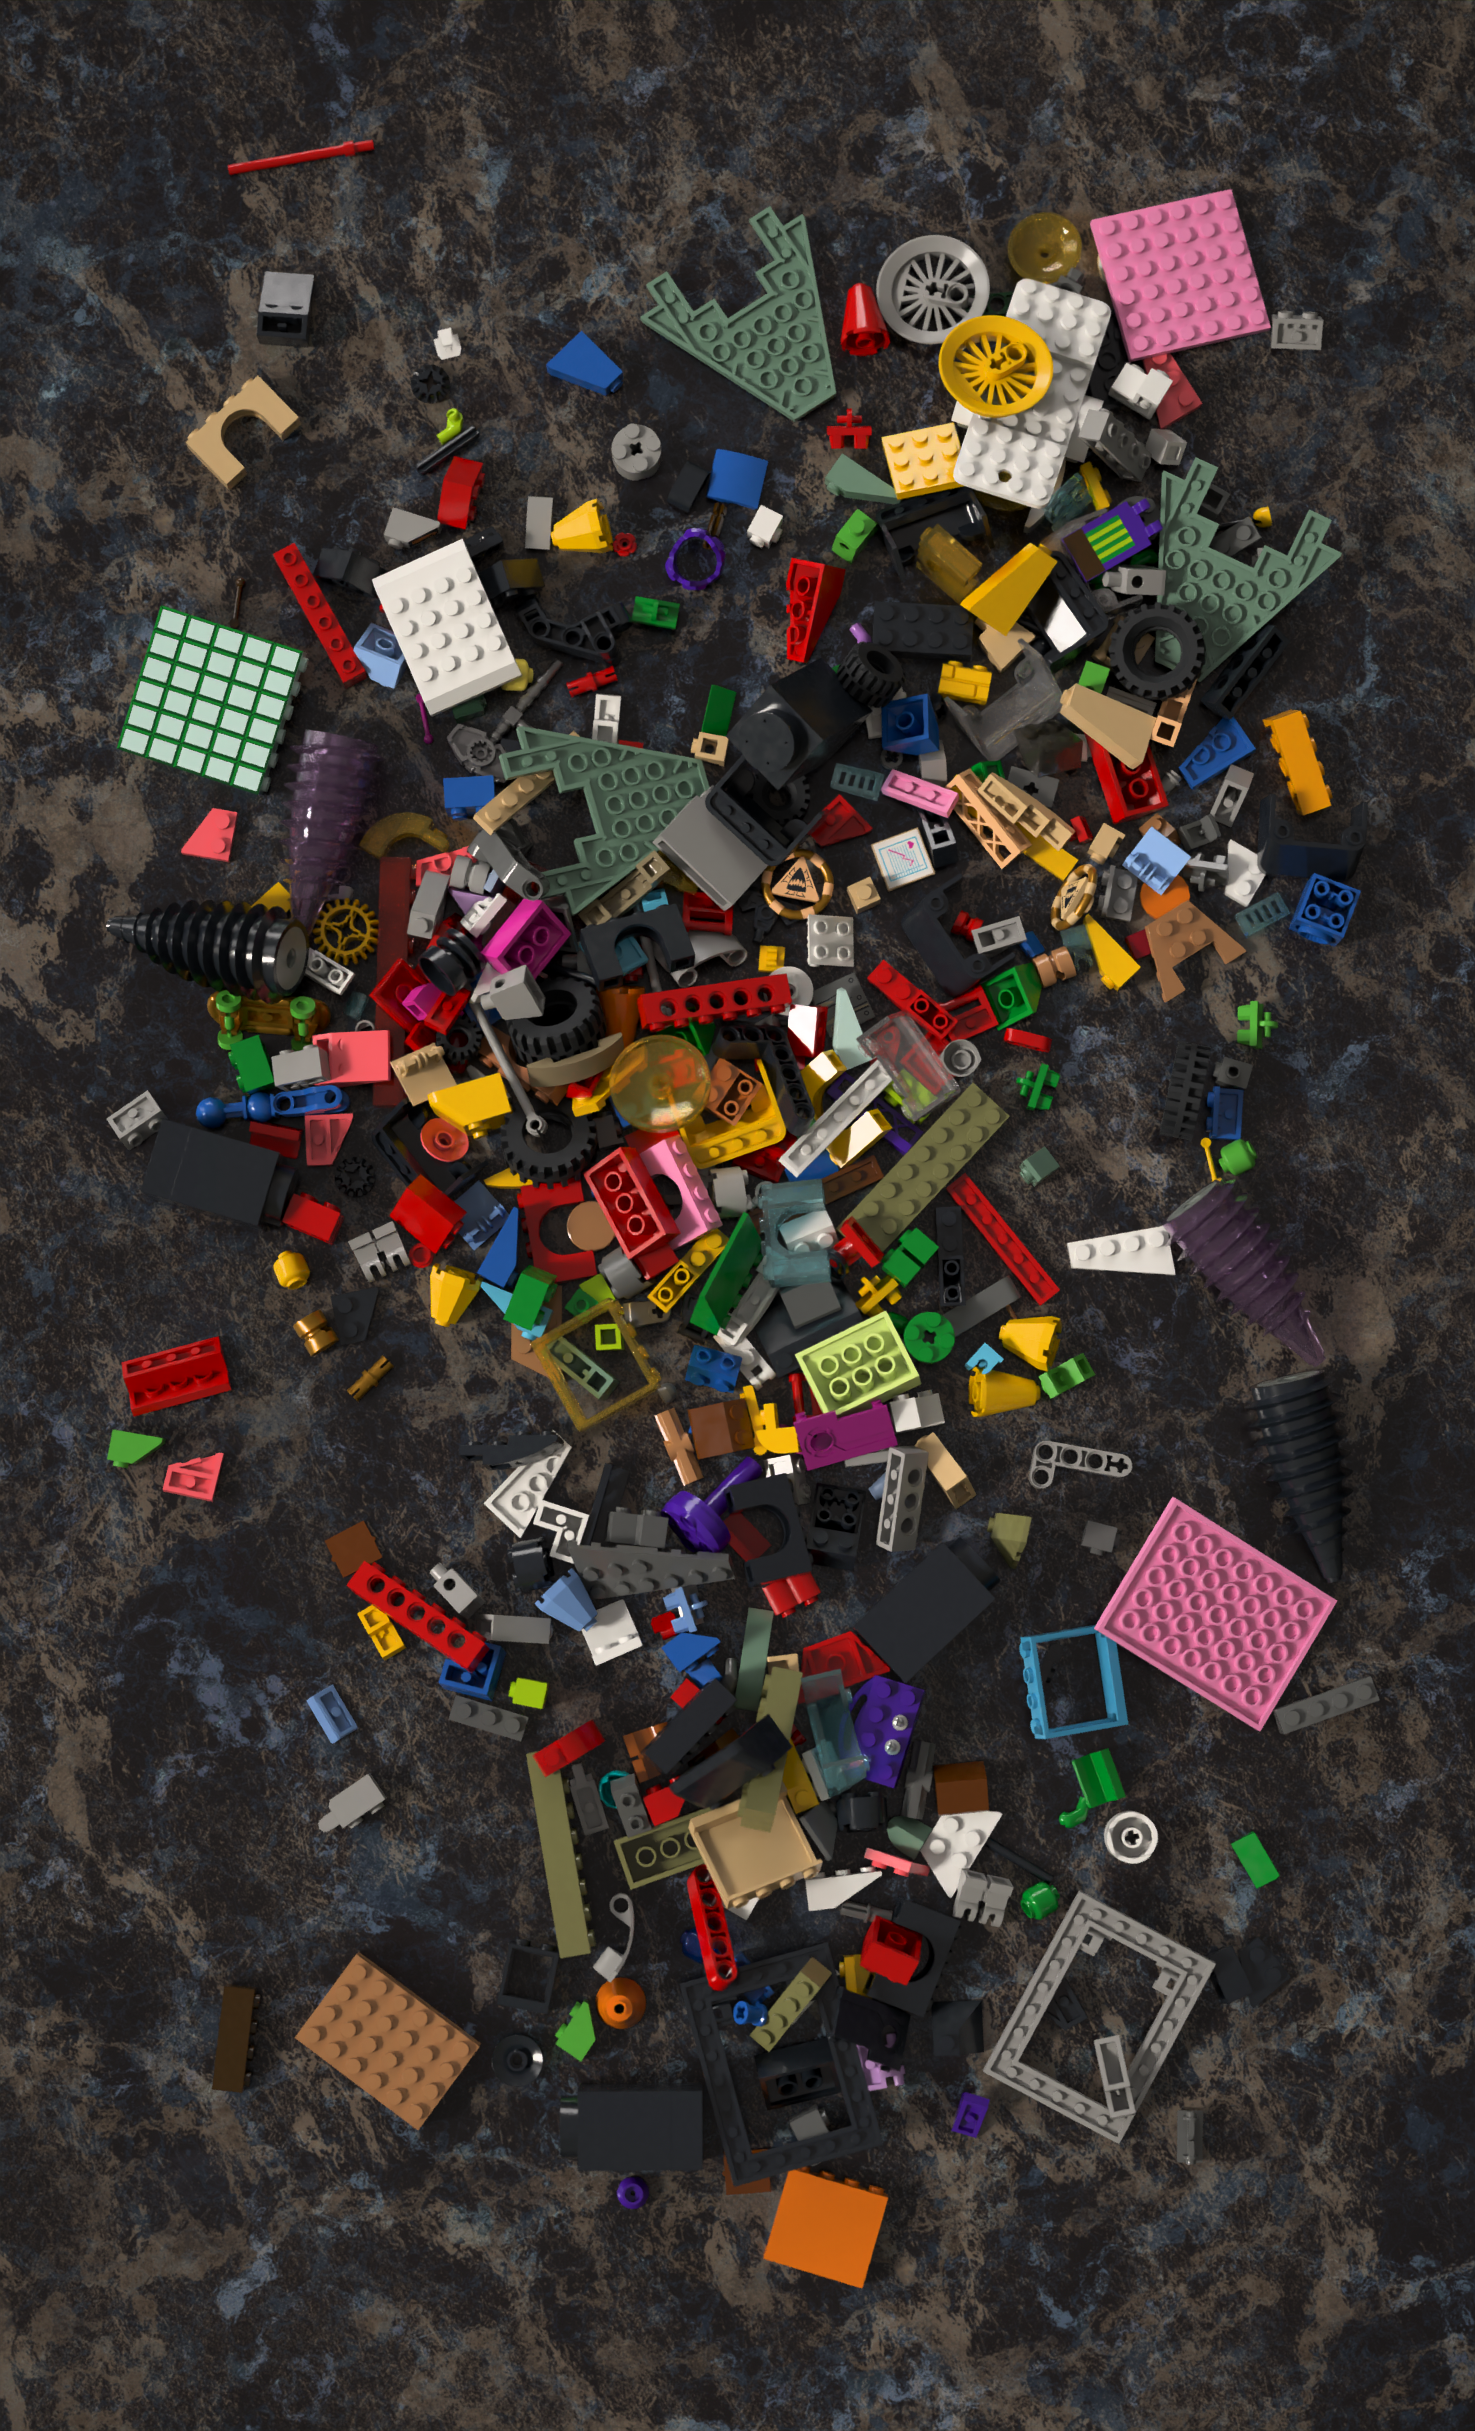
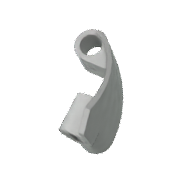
(706, 946)
(611, 1960)

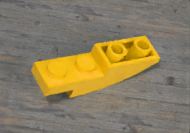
(688, 1270)

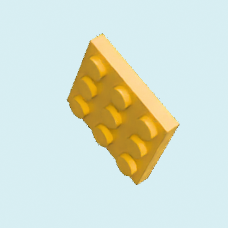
(922, 460)

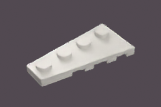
(1125, 1252)
(524, 1489)

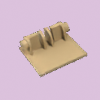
(423, 1073)

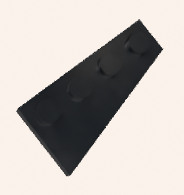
(1107, 366)

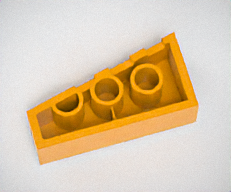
(1299, 761)

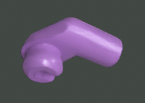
(860, 633)

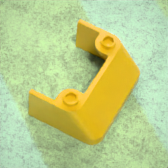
(473, 1105)
(722, 1141)

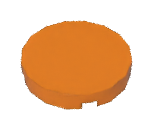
(1158, 905)

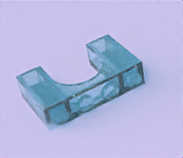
(778, 1204)

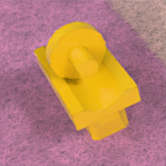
(874, 1292)

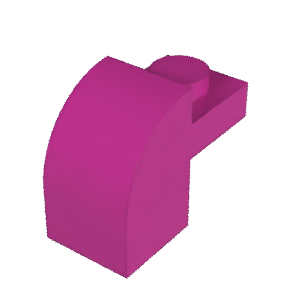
(422, 1000)

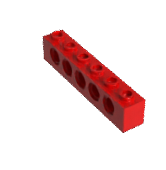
(320, 615)
(774, 986)
(466, 1656)

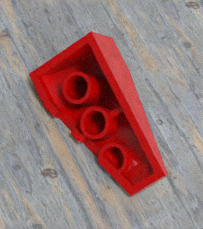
(813, 595)

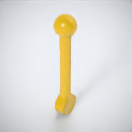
(1205, 1143)

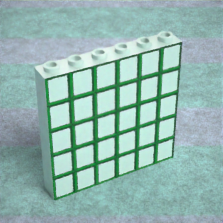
(212, 700)

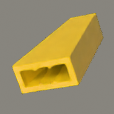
(1011, 588)

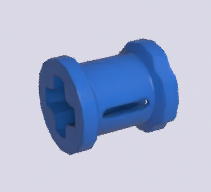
(746, 2013)

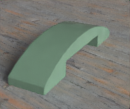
(753, 1659)

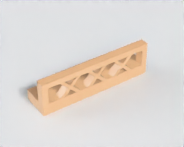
(1002, 828)

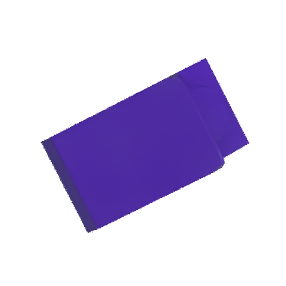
(970, 2114)

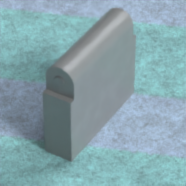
(709, 853)

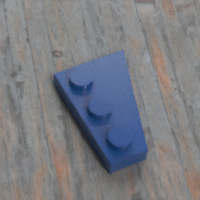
(1221, 748)

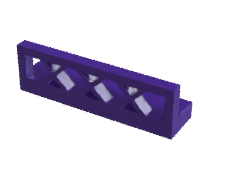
(891, 1137)

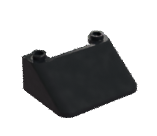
(1066, 614)

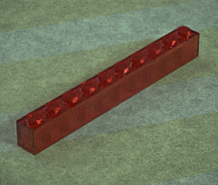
(393, 943)

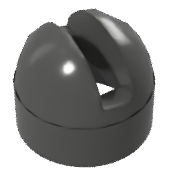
(667, 1392)

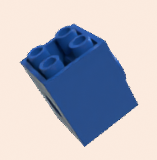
(1324, 910)

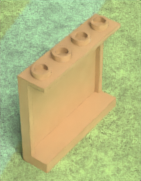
(753, 1861)

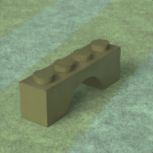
(791, 2004)

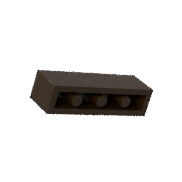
(234, 2038)

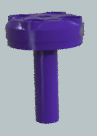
(699, 1521)

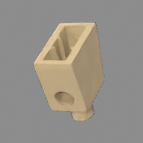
(999, 648)

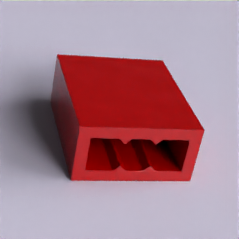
(428, 1214)

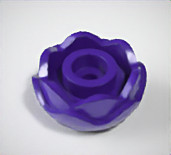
(632, 2184)

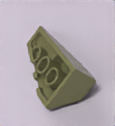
(1009, 1536)

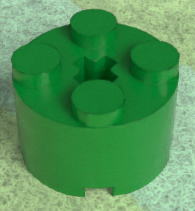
(931, 1323)

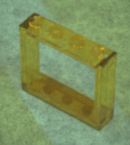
(560, 1383)

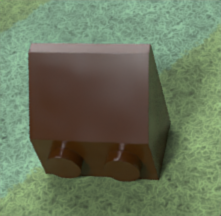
(721, 1428)

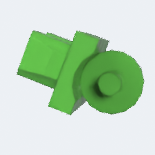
(1255, 1035)

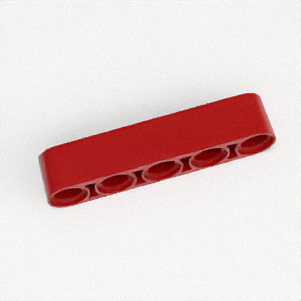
(707, 1937)

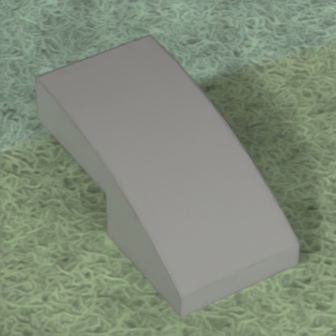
(539, 522)

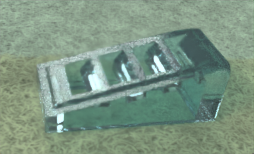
(874, 794)
(1245, 924)

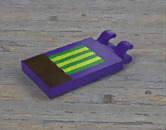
(1110, 539)

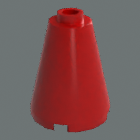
(863, 323)

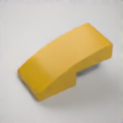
(382, 1632)

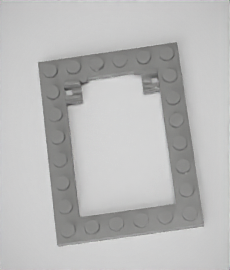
(1100, 1921)

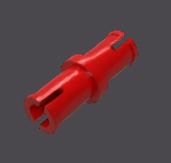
(592, 681)

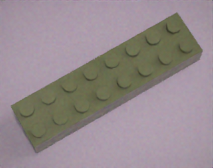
(928, 1167)
(561, 1861)

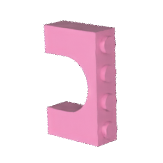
(698, 1212)

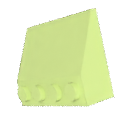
(858, 1367)

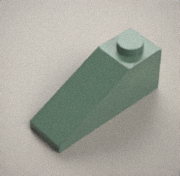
(858, 483)
(583, 1368)

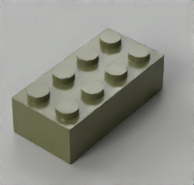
(659, 1851)

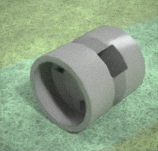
(469, 874)

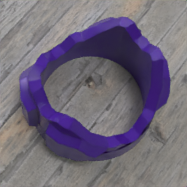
(716, 545)

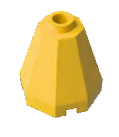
(584, 530)
(451, 1293)
(1033, 1339)

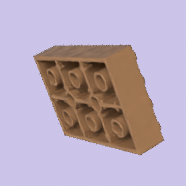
(388, 2040)

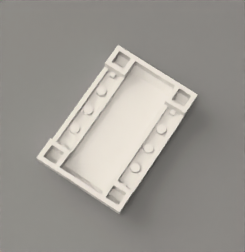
(446, 628)

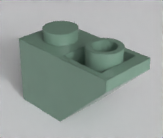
(1038, 1167)

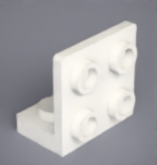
(612, 1633)

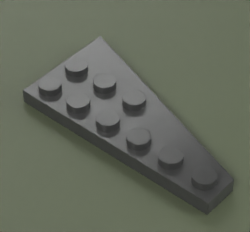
(639, 1569)

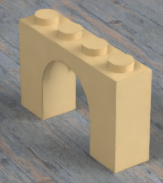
(254, 400)

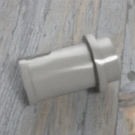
(1169, 781)

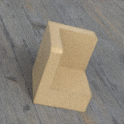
(783, 1661)

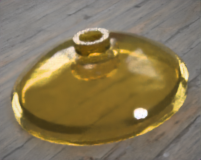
(1043, 234)

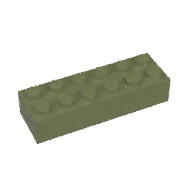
(762, 1793)

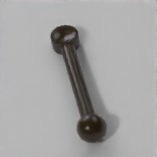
(234, 623)

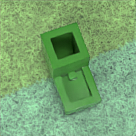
(1066, 1375)

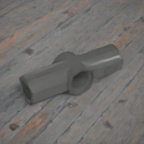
(918, 1779)

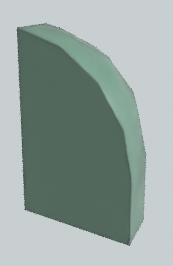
(908, 1834)

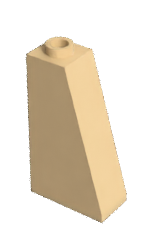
(1110, 723)

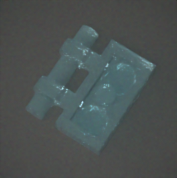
(1068, 502)

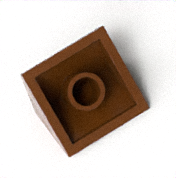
(961, 1788)

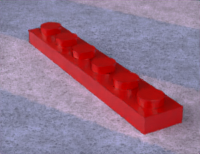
(1002, 1239)

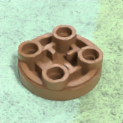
(589, 1227)

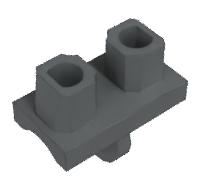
(1072, 281)
(1204, 872)

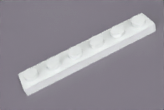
(835, 1120)

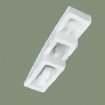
(606, 718)

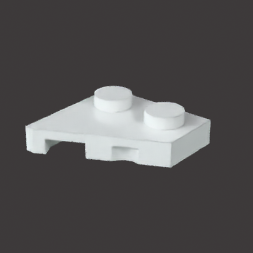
(1243, 873)

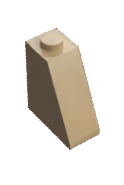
(946, 1471)

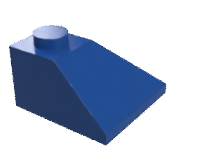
(910, 726)

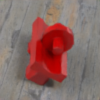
(860, 433)

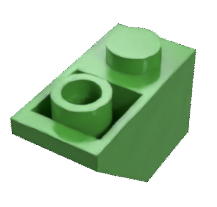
(580, 2033)

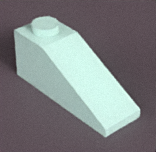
(846, 1031)

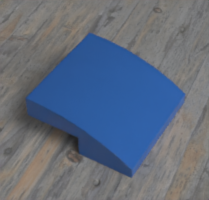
(736, 479)

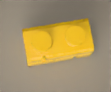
(965, 683)

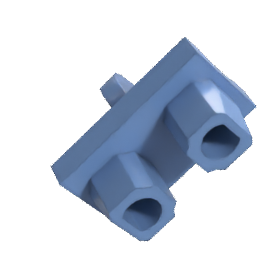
(686, 1622)

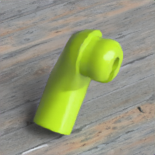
(454, 426)

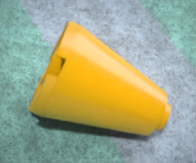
(1000, 1392)

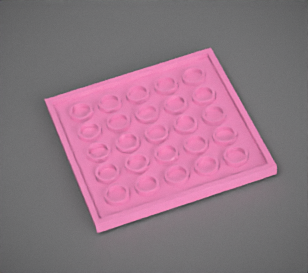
(1180, 275)

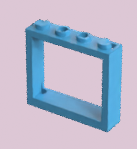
(1110, 1679)

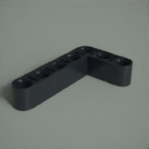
(775, 1051)

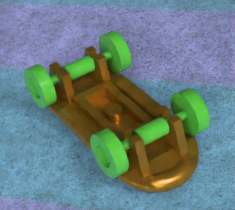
(291, 1016)

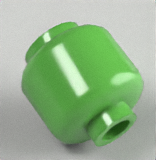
(1238, 1157)

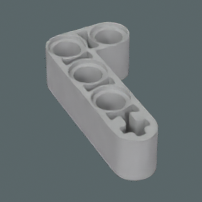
(1081, 1463)

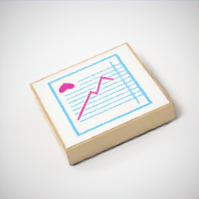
(903, 859)

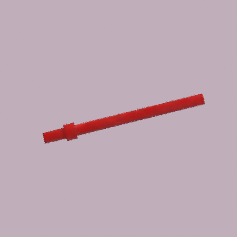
(347, 149)

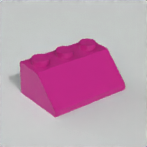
(526, 938)

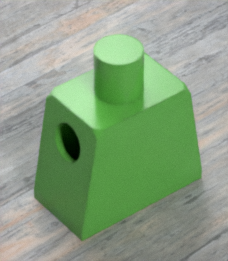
(855, 535)
(1094, 676)

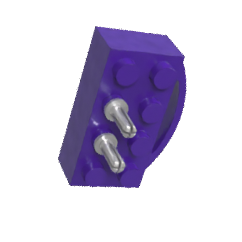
(886, 1726)

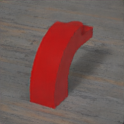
(568, 1748)

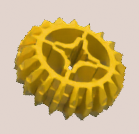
(344, 941)

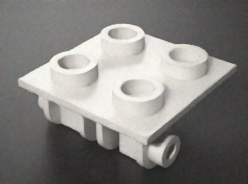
(830, 941)

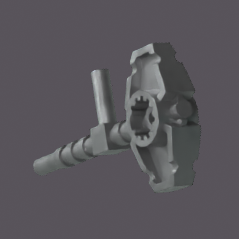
(481, 753)

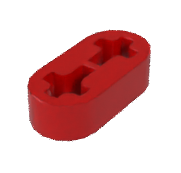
(1027, 1040)

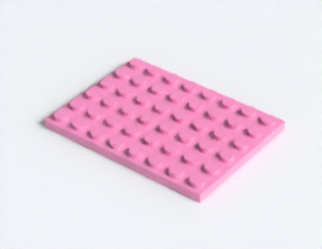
(1215, 1614)

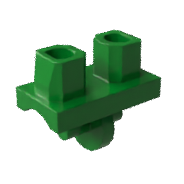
(655, 612)
(1044, 1077)

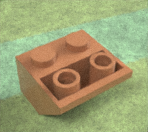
(730, 1092)

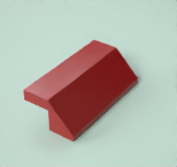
(176, 1376)

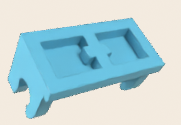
(986, 1356)

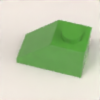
(131, 1447)

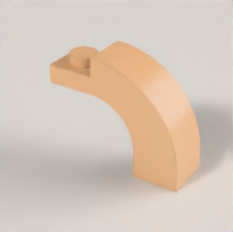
(1170, 718)

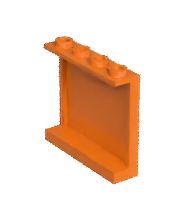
(826, 2226)

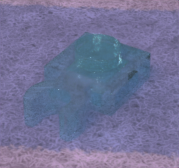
(1077, 942)

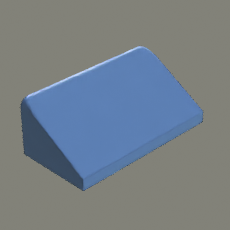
(332, 1714)

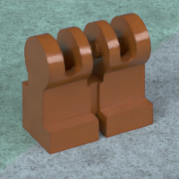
(635, 1744)

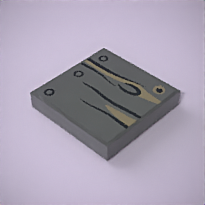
(827, 997)

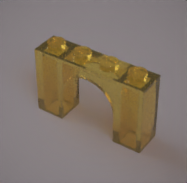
(947, 563)

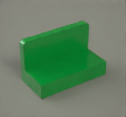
(1098, 1778)

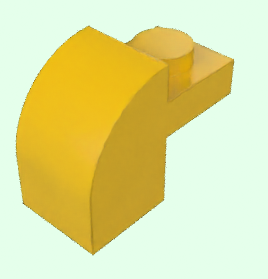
(775, 1438)

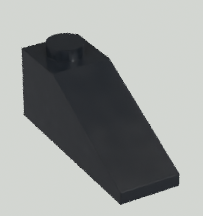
(938, 838)

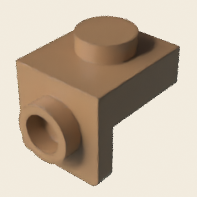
(1162, 826)

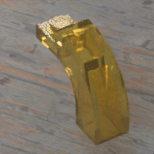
(399, 826)

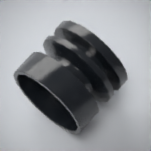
(451, 962)

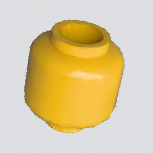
(291, 1270)

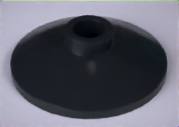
(507, 2070)

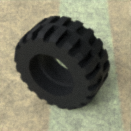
(579, 1033)

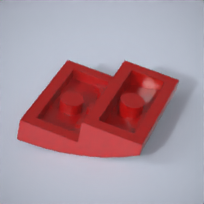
(764, 1161)

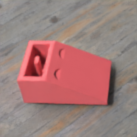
(356, 1057)

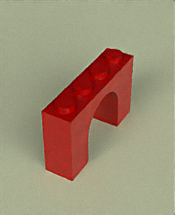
(537, 1204)

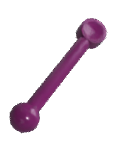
(427, 738)

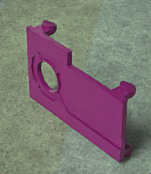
(850, 1434)

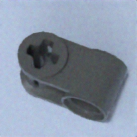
(642, 1314)

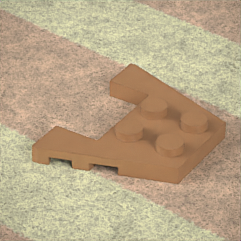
(1180, 936)

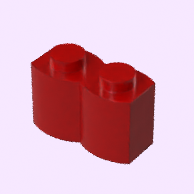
(790, 1592)

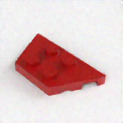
(843, 1653)

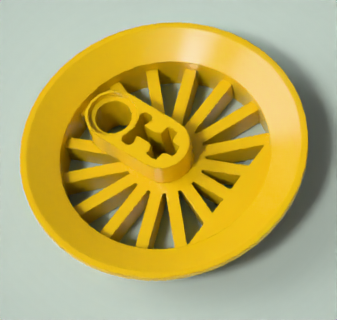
(995, 369)

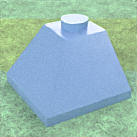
(381, 655)

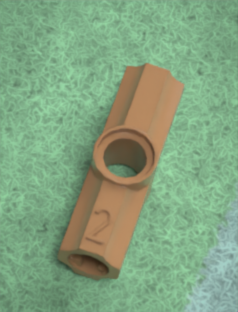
(679, 1446)

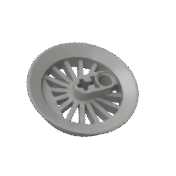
(896, 275)

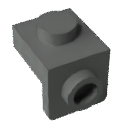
(1199, 833)

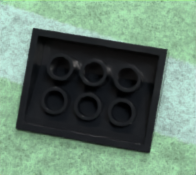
(783, 1341)

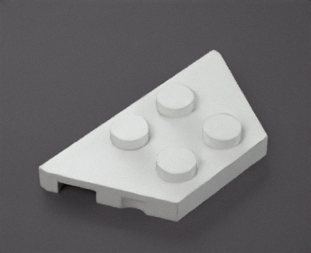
(956, 1844)

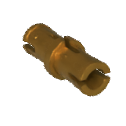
(370, 1378)

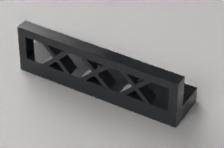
(607, 1499)

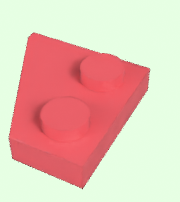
(325, 1137)

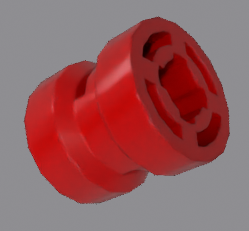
(964, 925)

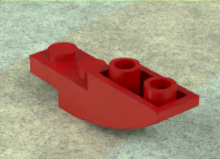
(912, 1000)

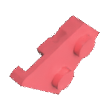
(213, 836)
(194, 1478)
(901, 1865)

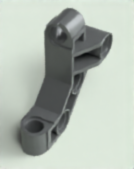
(505, 854)

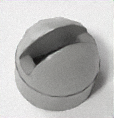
(363, 1024)

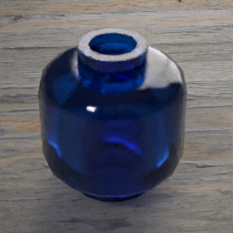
(691, 1946)

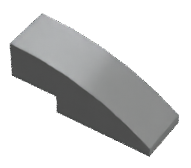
(1114, 2077)

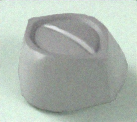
(960, 1058)

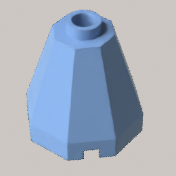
(569, 1603)

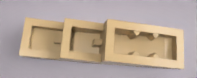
(1025, 809)

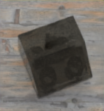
(1049, 747)

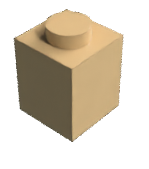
(863, 895)

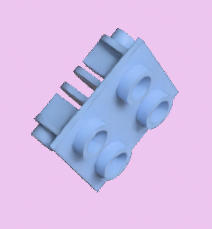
(1156, 860)

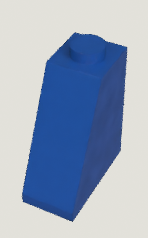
(586, 366)

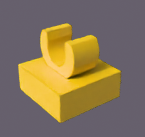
(771, 958)

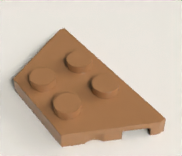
(521, 1348)

